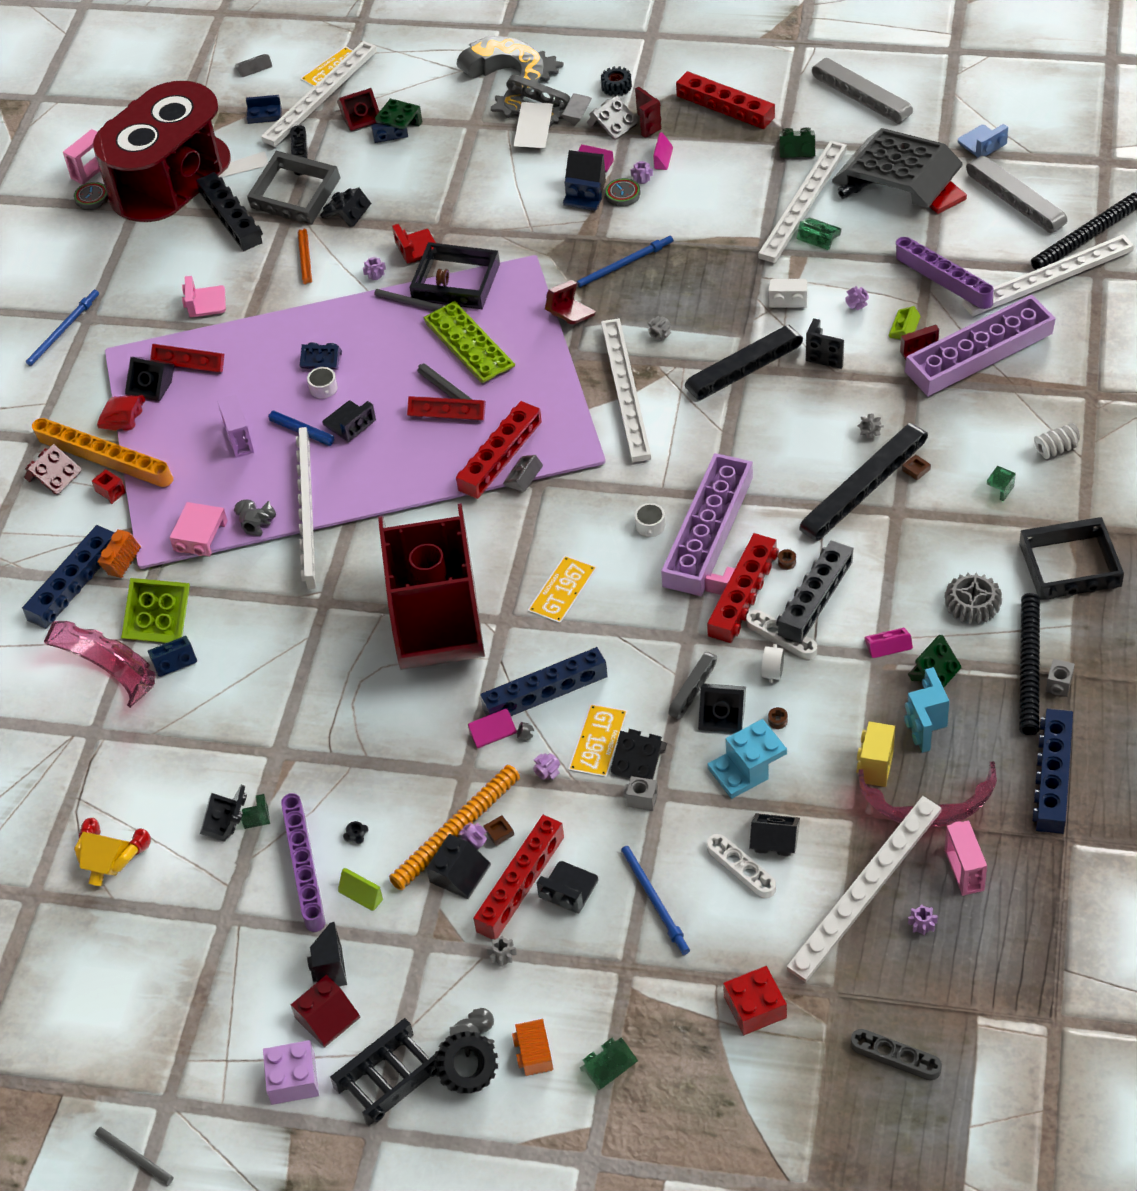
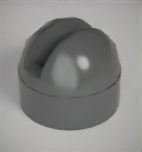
(524, 731)

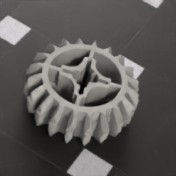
(986, 598)

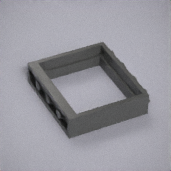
(294, 163)

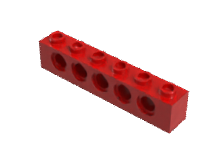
(725, 100)
(498, 449)
(742, 588)
(518, 877)

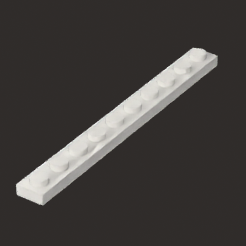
(319, 93)
(802, 202)
(1055, 272)
(626, 390)
(306, 512)
(863, 889)

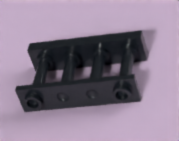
(376, 1052)

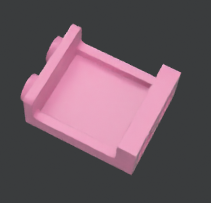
(197, 528)

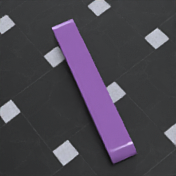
(944, 272)
(306, 869)

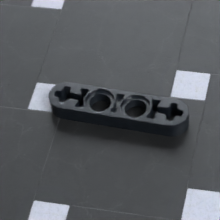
(301, 149)

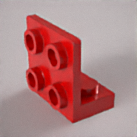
(411, 245)

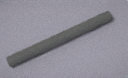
(407, 300)
(134, 1156)

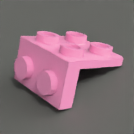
(203, 300)

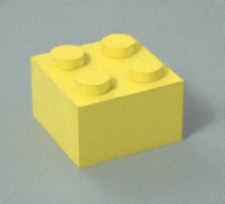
(876, 753)

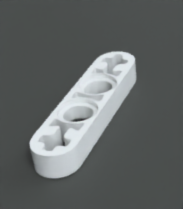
(767, 622)
(739, 867)

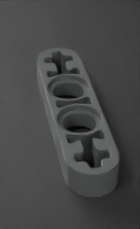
(515, 85)
(692, 685)
(894, 1057)

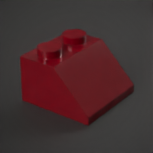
(358, 109)
(324, 1011)

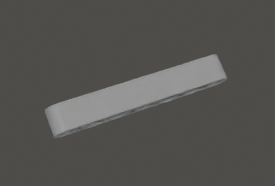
(862, 90)
(1016, 194)

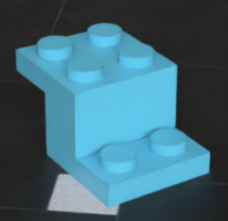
(927, 710)
(747, 758)

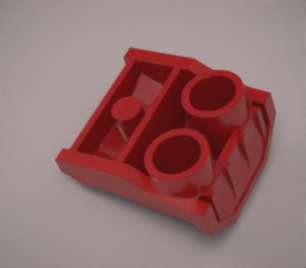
(121, 412)

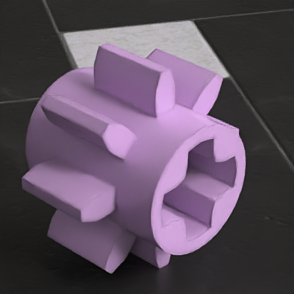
(641, 172)
(374, 268)
(857, 298)
(546, 766)
(474, 834)
(922, 919)

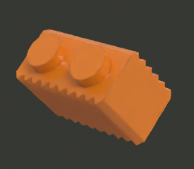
(119, 553)
(534, 1047)

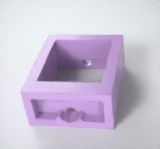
(235, 426)

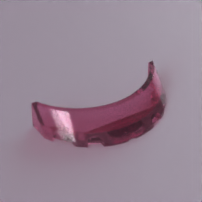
(106, 653)
(950, 812)

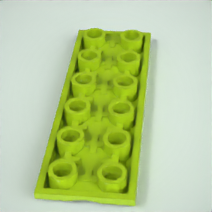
(468, 342)

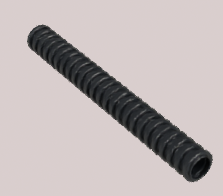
(1086, 232)
(1029, 664)

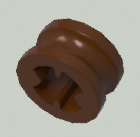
(442, 277)
(787, 565)
(778, 724)

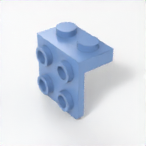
(983, 140)

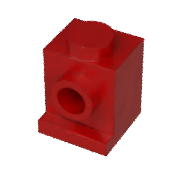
(108, 486)

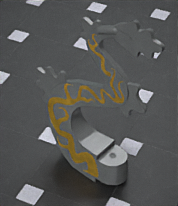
(504, 52)

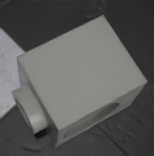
(1060, 677)
(648, 790)

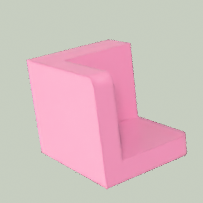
(717, 583)

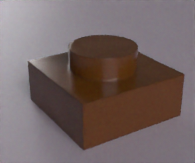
(916, 467)
(499, 830)

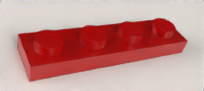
(188, 357)
(446, 408)

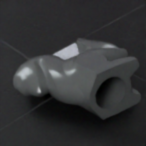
(252, 518)
(478, 1021)

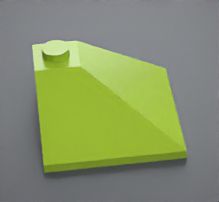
(155, 610)

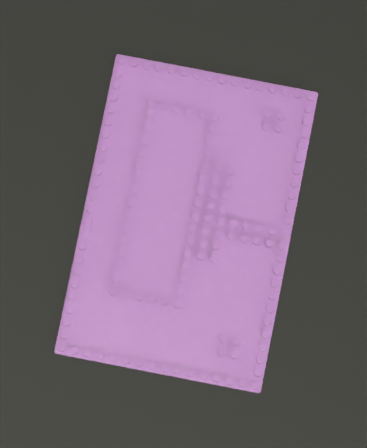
(389, 464)

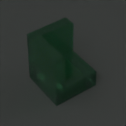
(1002, 480)
(256, 815)

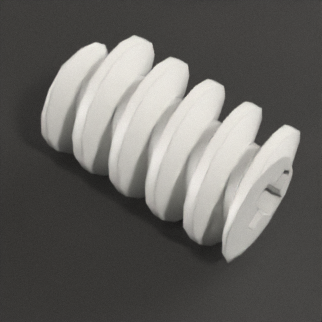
(1057, 440)

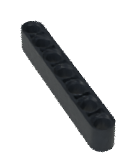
(743, 362)

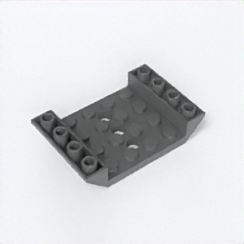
(904, 164)

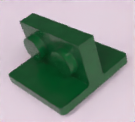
(940, 657)

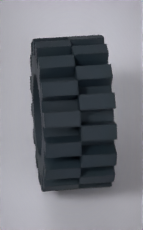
(616, 81)

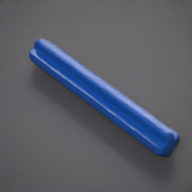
(294, 425)

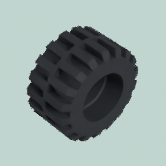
(485, 1056)

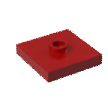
(949, 197)

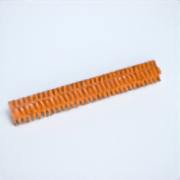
(304, 256)

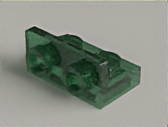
(817, 233)
(608, 1063)

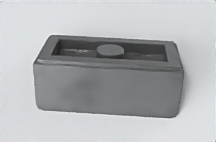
(254, 65)
(576, 108)
(523, 473)

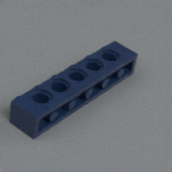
(67, 579)
(546, 683)
(1054, 771)

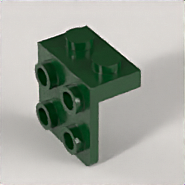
(399, 114)
(797, 143)

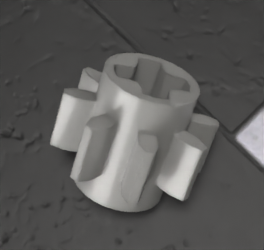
(659, 328)
(875, 426)
(501, 951)

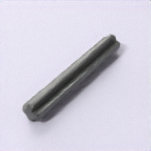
(441, 382)

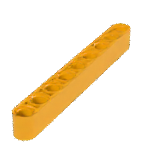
(103, 452)

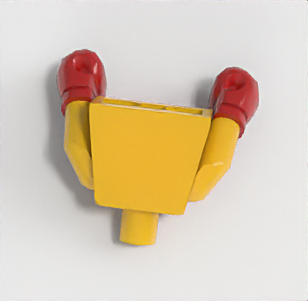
(106, 854)

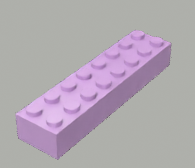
(979, 345)
(707, 524)

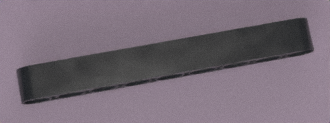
(863, 482)

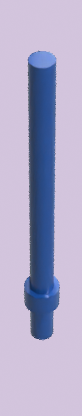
(654, 246)
(84, 304)
(674, 932)

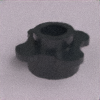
(354, 827)

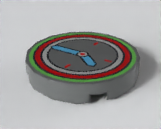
(622, 191)
(90, 195)

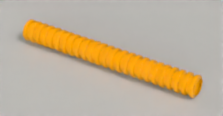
(464, 816)

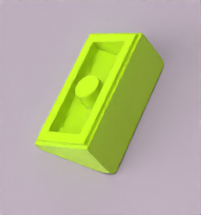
(905, 322)
(360, 889)

